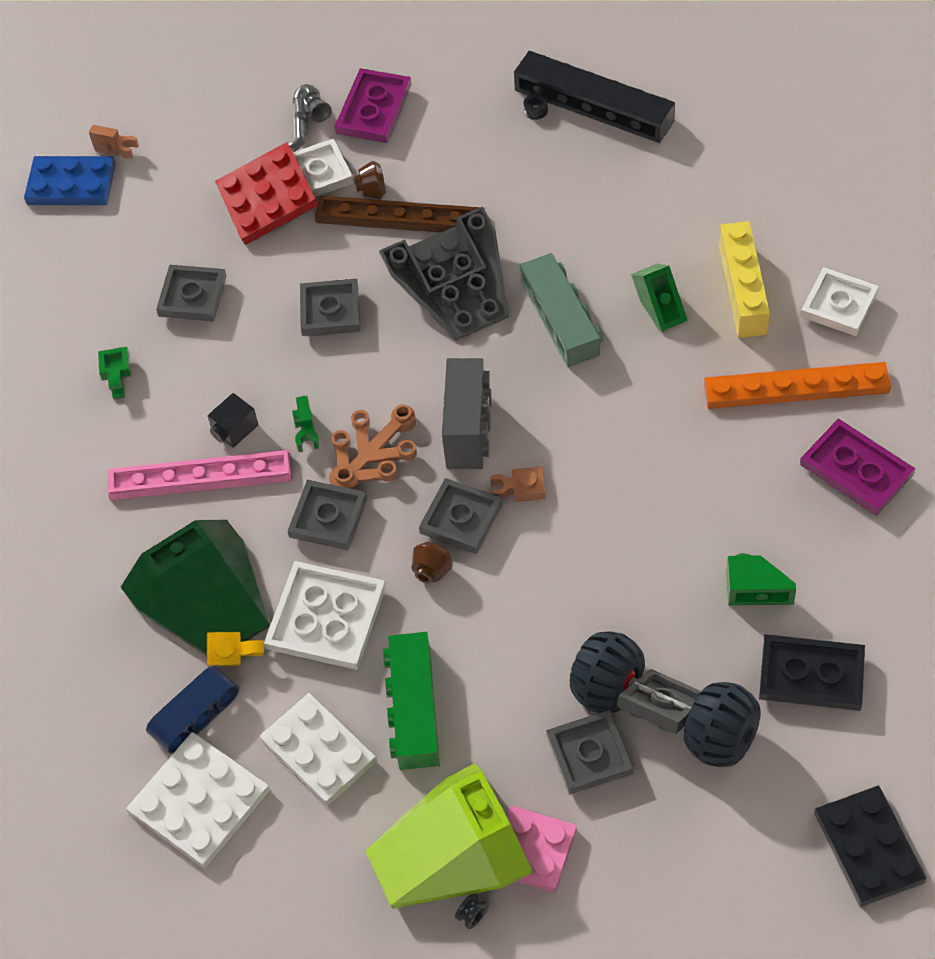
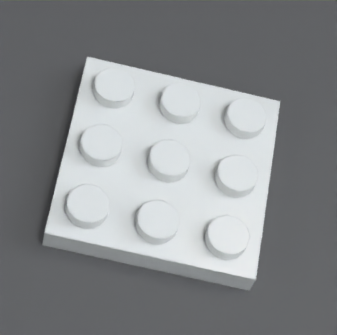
(325, 615)
(198, 800)

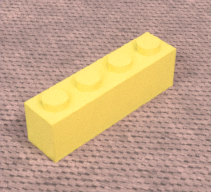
(744, 279)

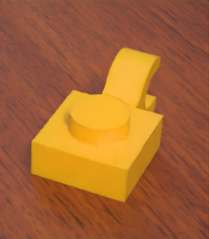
(226, 649)

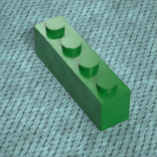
(413, 701)

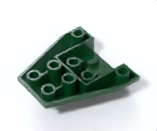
(198, 584)

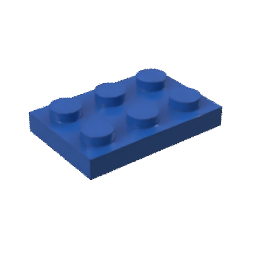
(70, 180)

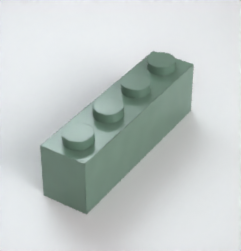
(560, 309)

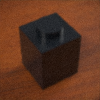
(232, 420)

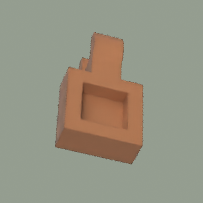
(109, 141)

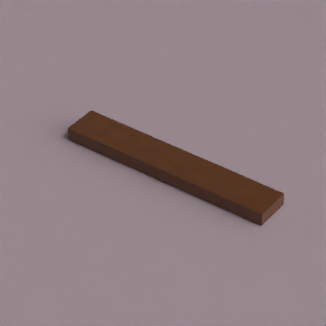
(388, 214)

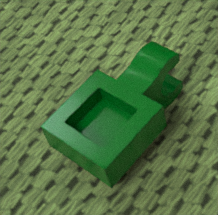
(113, 366)
(303, 419)

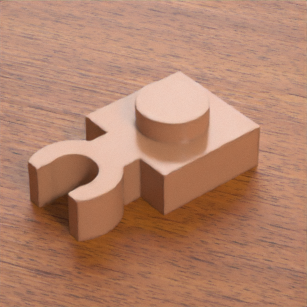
(525, 484)

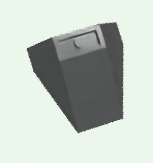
(454, 274)

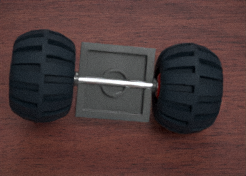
(717, 720)

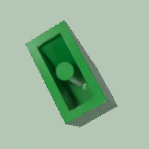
(660, 296)
(757, 582)

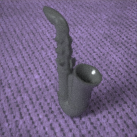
(307, 101)

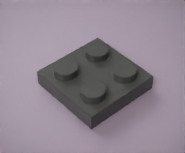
(191, 292)
(329, 307)
(327, 514)
(460, 515)
(589, 752)

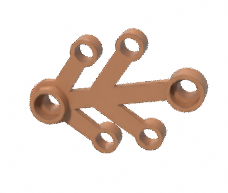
(372, 451)

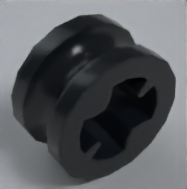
(535, 113)
(471, 911)

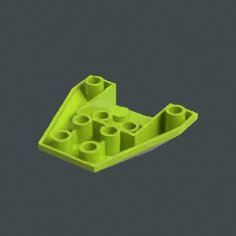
(449, 845)

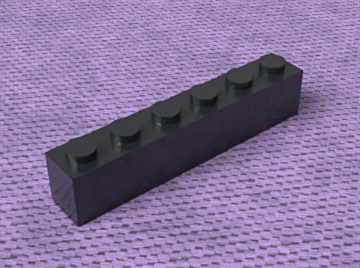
(595, 96)

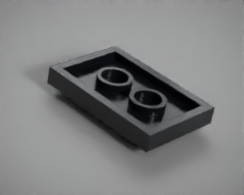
(812, 672)
(869, 846)

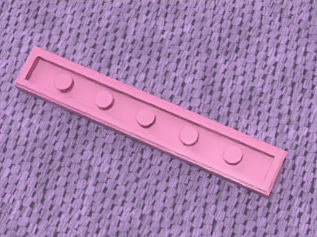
(199, 475)

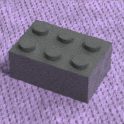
(466, 413)

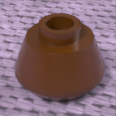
(370, 180)
(430, 562)

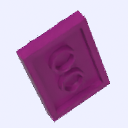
(373, 105)
(857, 466)

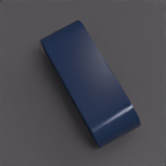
(192, 708)

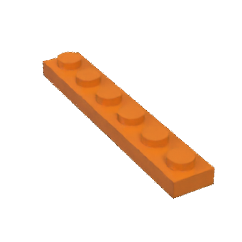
(797, 385)

